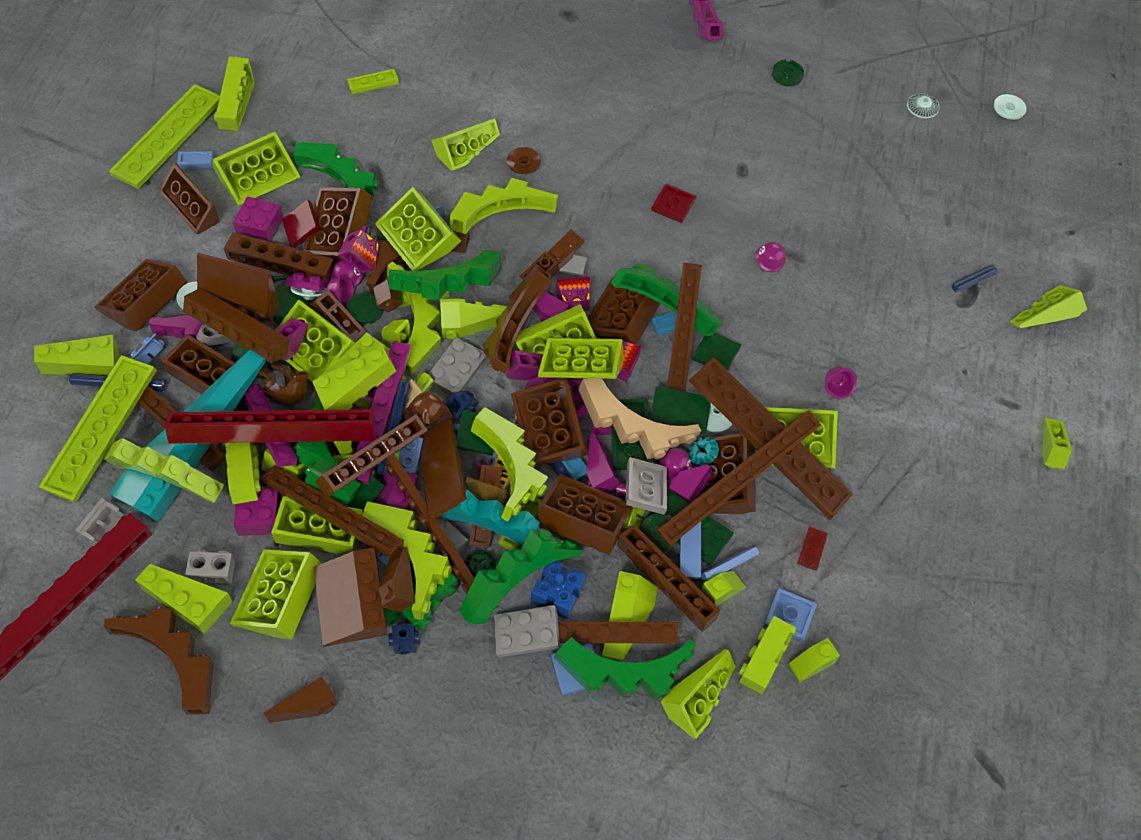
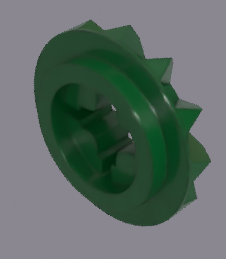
(479, 556)

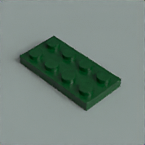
(622, 452)
(713, 534)

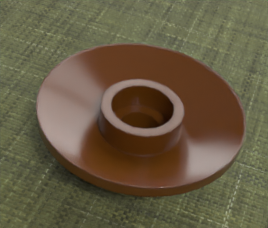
(523, 160)

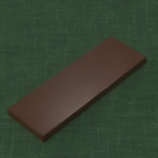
(442, 469)

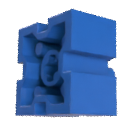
(558, 588)

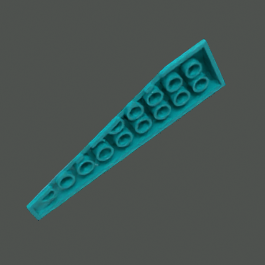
(154, 495)

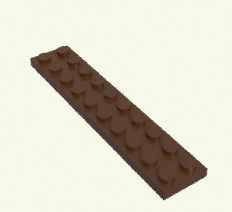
(760, 427)

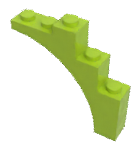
(516, 195)
(423, 339)
(518, 460)
(168, 468)
(428, 567)

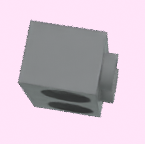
(209, 572)

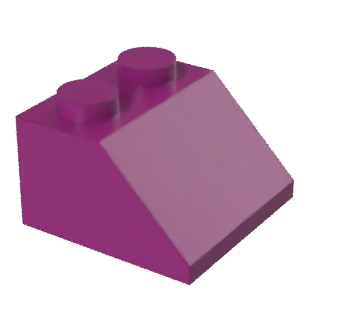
(391, 495)

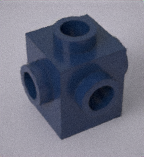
(461, 401)
(403, 638)

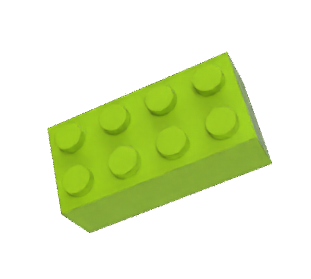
(305, 529)

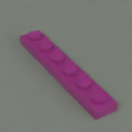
(280, 451)

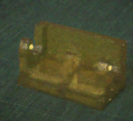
(485, 491)

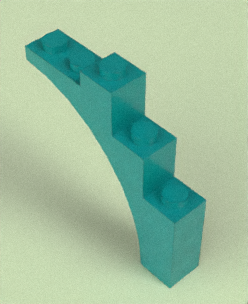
(488, 515)

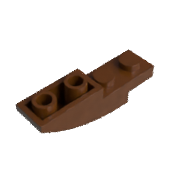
(558, 255)

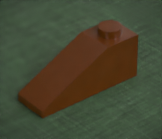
(337, 315)
(396, 585)
(307, 702)

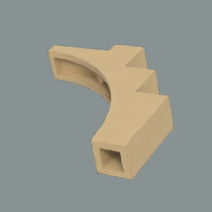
(631, 427)

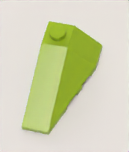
(463, 145)
(1055, 305)
(465, 319)
(632, 603)
(694, 697)

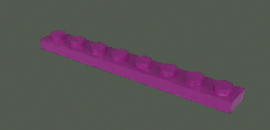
(385, 397)

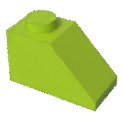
(396, 331)
(722, 587)
(814, 660)

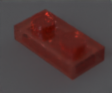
(812, 548)

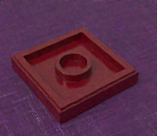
(673, 203)
(300, 223)

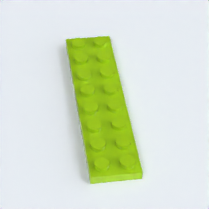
(165, 136)
(97, 429)

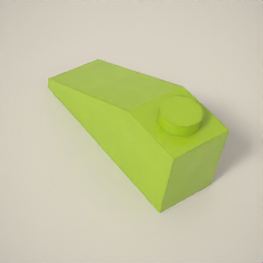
(1056, 444)

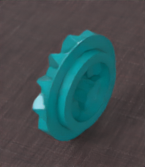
(700, 458)

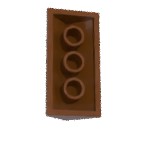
(188, 200)

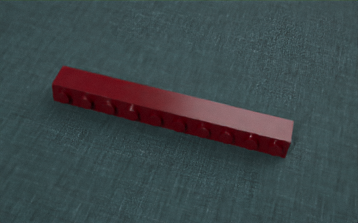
(270, 426)
(70, 591)

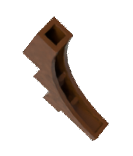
(387, 254)
(522, 300)
(158, 629)

